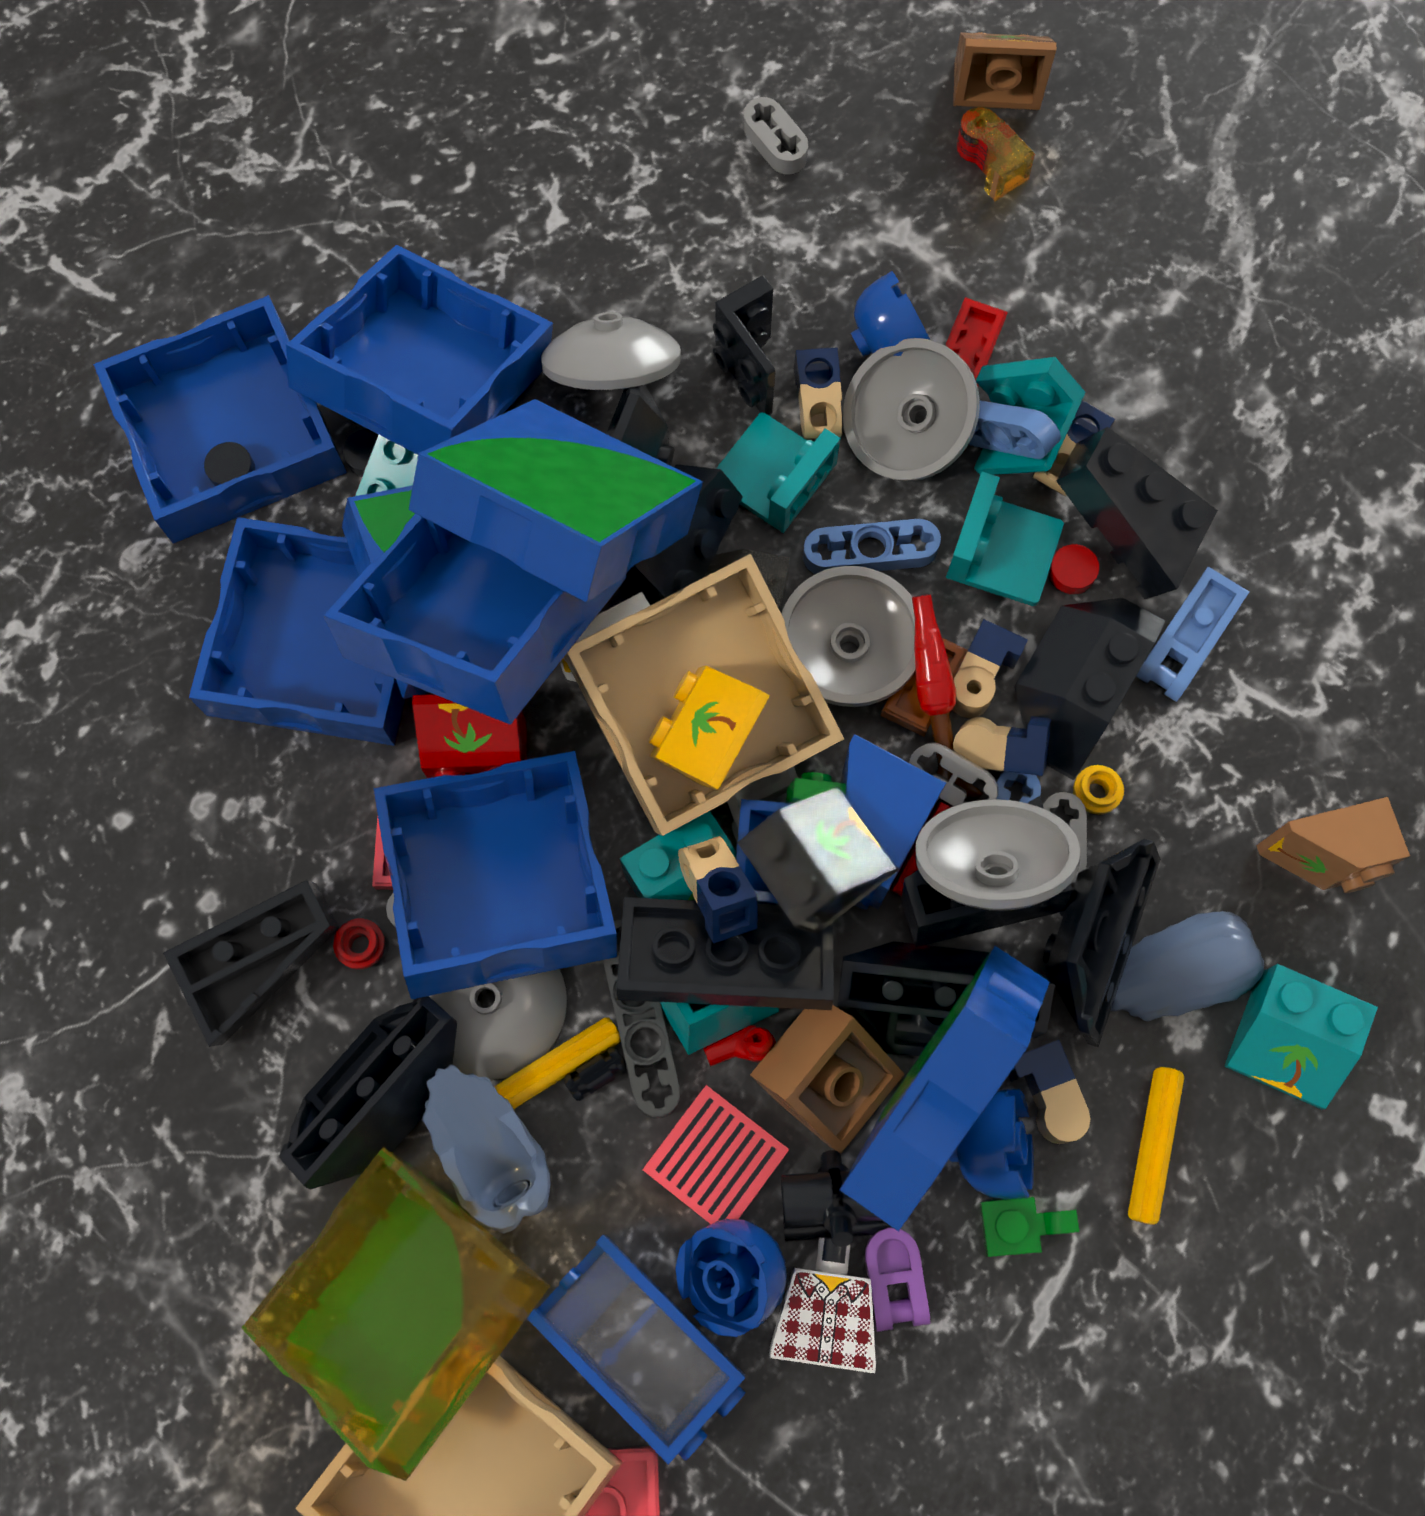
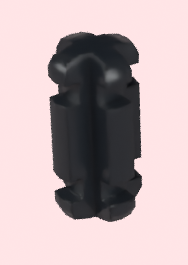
(595, 1073)

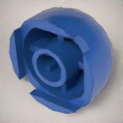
(885, 317)
(996, 1151)
(731, 1276)

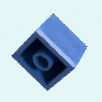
(891, 800)

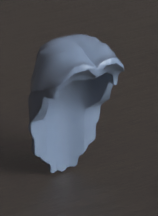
(1189, 967)
(485, 1150)

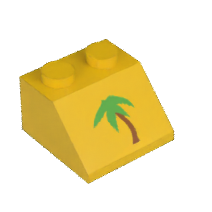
(707, 725)

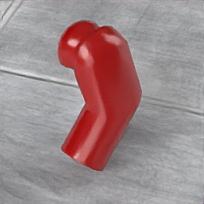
(747, 1044)

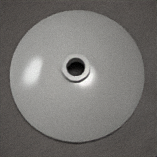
(610, 354)
(890, 392)
(856, 608)
(997, 854)
(511, 1031)

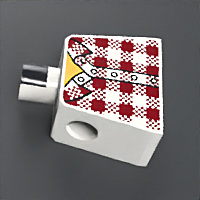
(827, 1315)

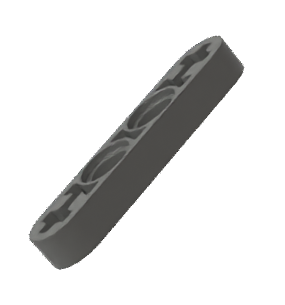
(633, 1020)

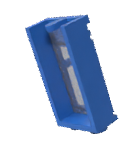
(639, 1350)

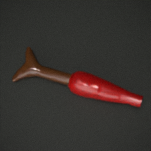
(935, 682)

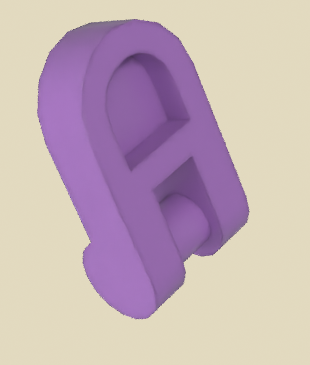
(895, 1259)

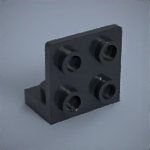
(740, 333)

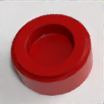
(1074, 569)

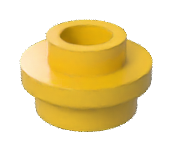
(1108, 780)

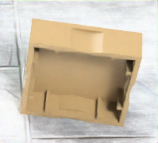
(716, 623)
(496, 1457)

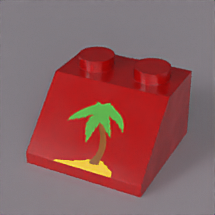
(463, 740)

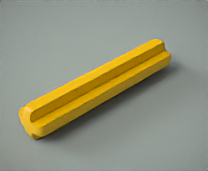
(559, 1062)
(1156, 1145)

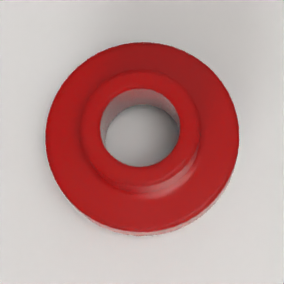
(346, 936)

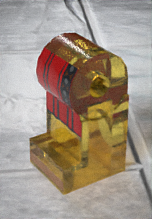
(995, 150)

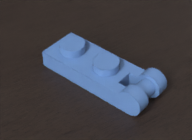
(1193, 632)

